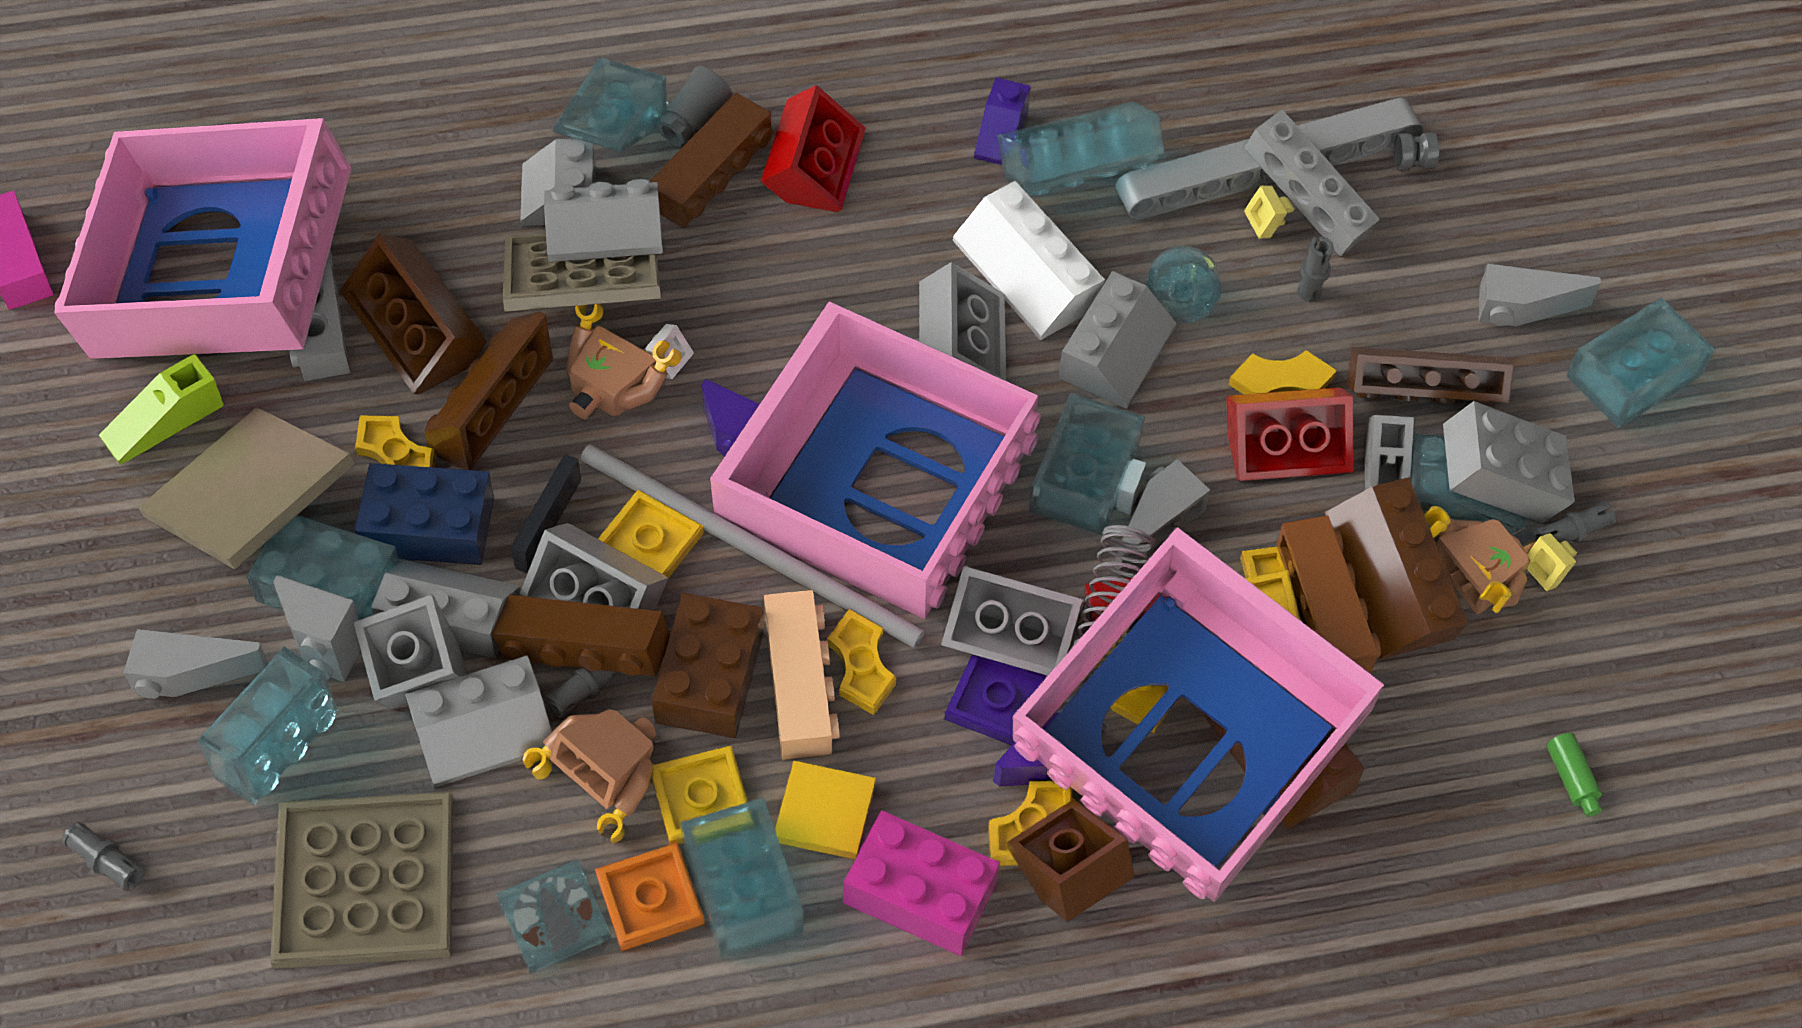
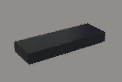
(546, 511)

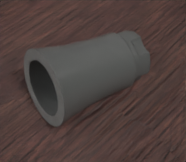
(693, 106)

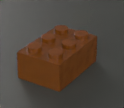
(708, 665)

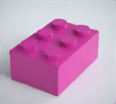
(920, 882)

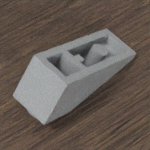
(1527, 295)
(1387, 449)
(1168, 502)
(186, 663)

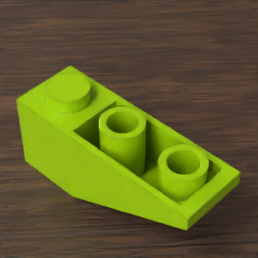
(163, 409)

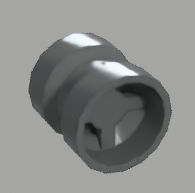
(1416, 151)

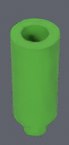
(1575, 773)

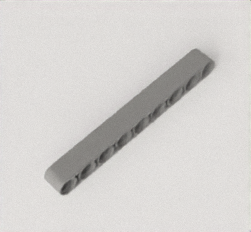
(1233, 170)

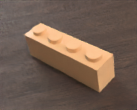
(798, 675)

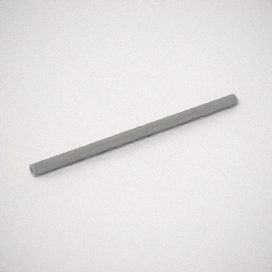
(754, 546)

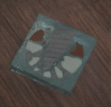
(553, 916)

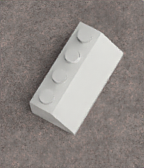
(1029, 260)

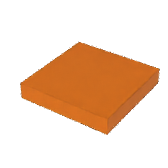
(649, 896)

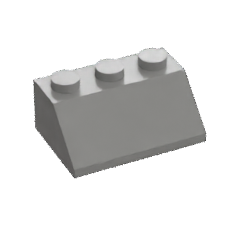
(602, 221)
(963, 318)
(1117, 341)
(586, 570)
(466, 600)
(1012, 621)
(479, 720)

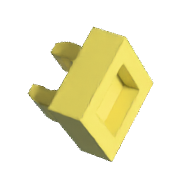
(1267, 211)
(1550, 561)

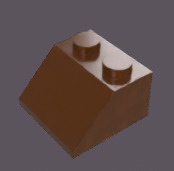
(1072, 859)

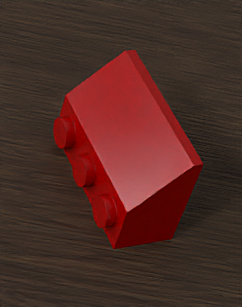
(813, 151)
(1291, 433)

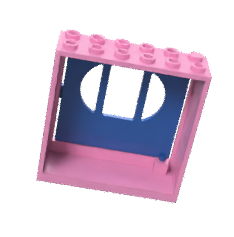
(271, 176)
(825, 421)
(1237, 662)

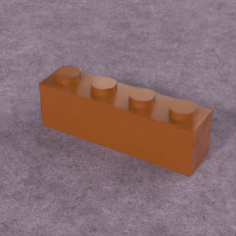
(1326, 588)

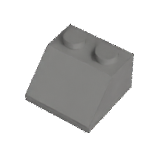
(557, 164)
(321, 626)
(408, 650)

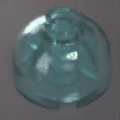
(1185, 283)

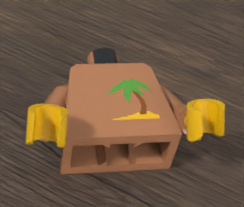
(612, 371)
(1482, 559)
(604, 758)

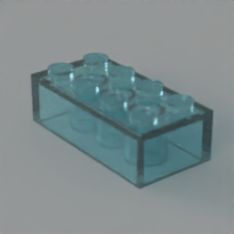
(1081, 147)

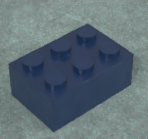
(427, 512)

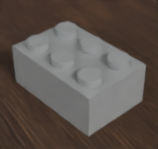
(1508, 462)

